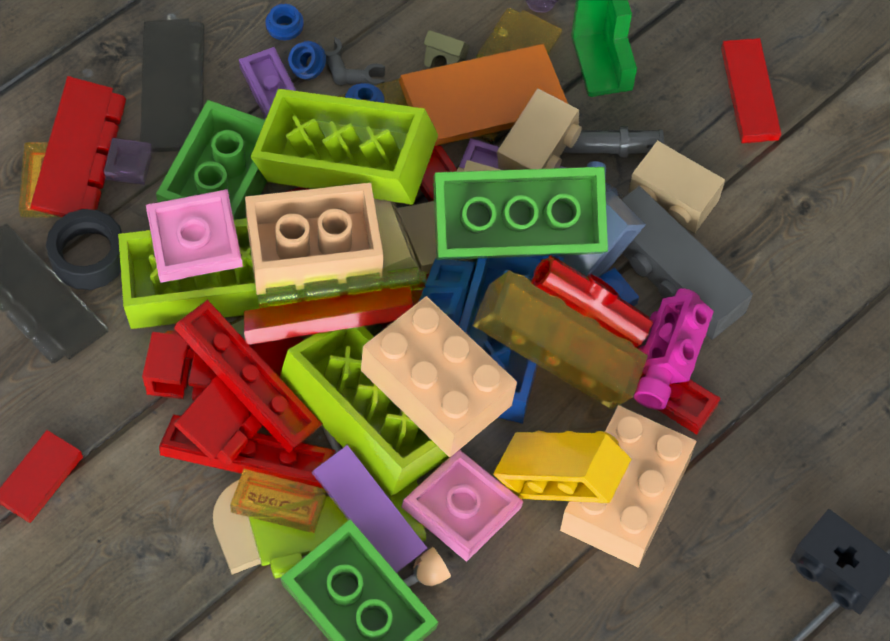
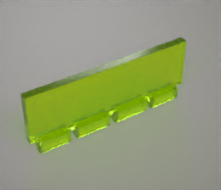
(353, 285)

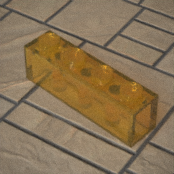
(560, 339)

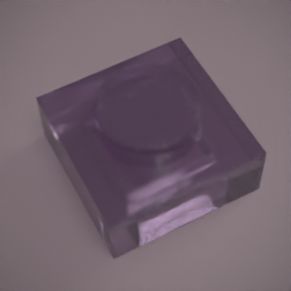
(128, 161)

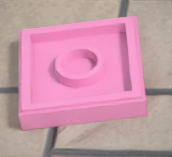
(194, 235)
(462, 504)

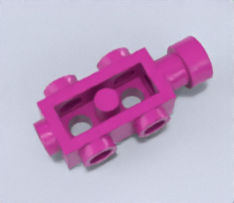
(672, 346)

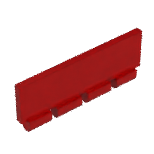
(78, 148)
(219, 420)

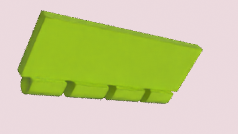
(285, 546)

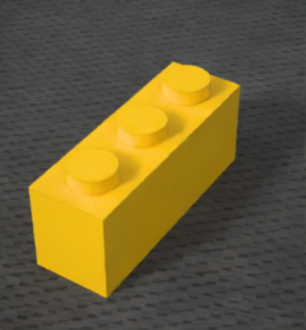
(563, 466)

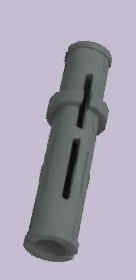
(616, 141)

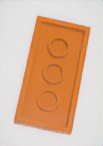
(481, 92)

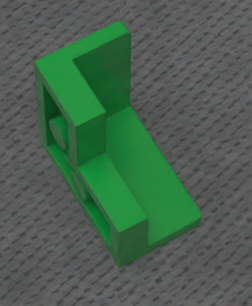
(603, 45)

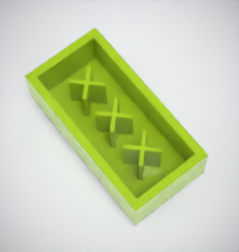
(345, 141)
(165, 303)
(329, 381)

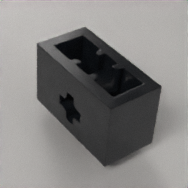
(837, 541)

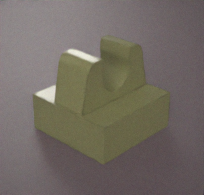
(444, 46)

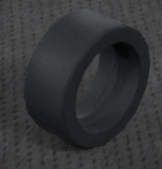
(77, 224)

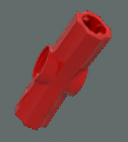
(592, 299)

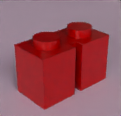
(169, 367)

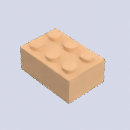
(313, 236)
(438, 376)
(644, 493)

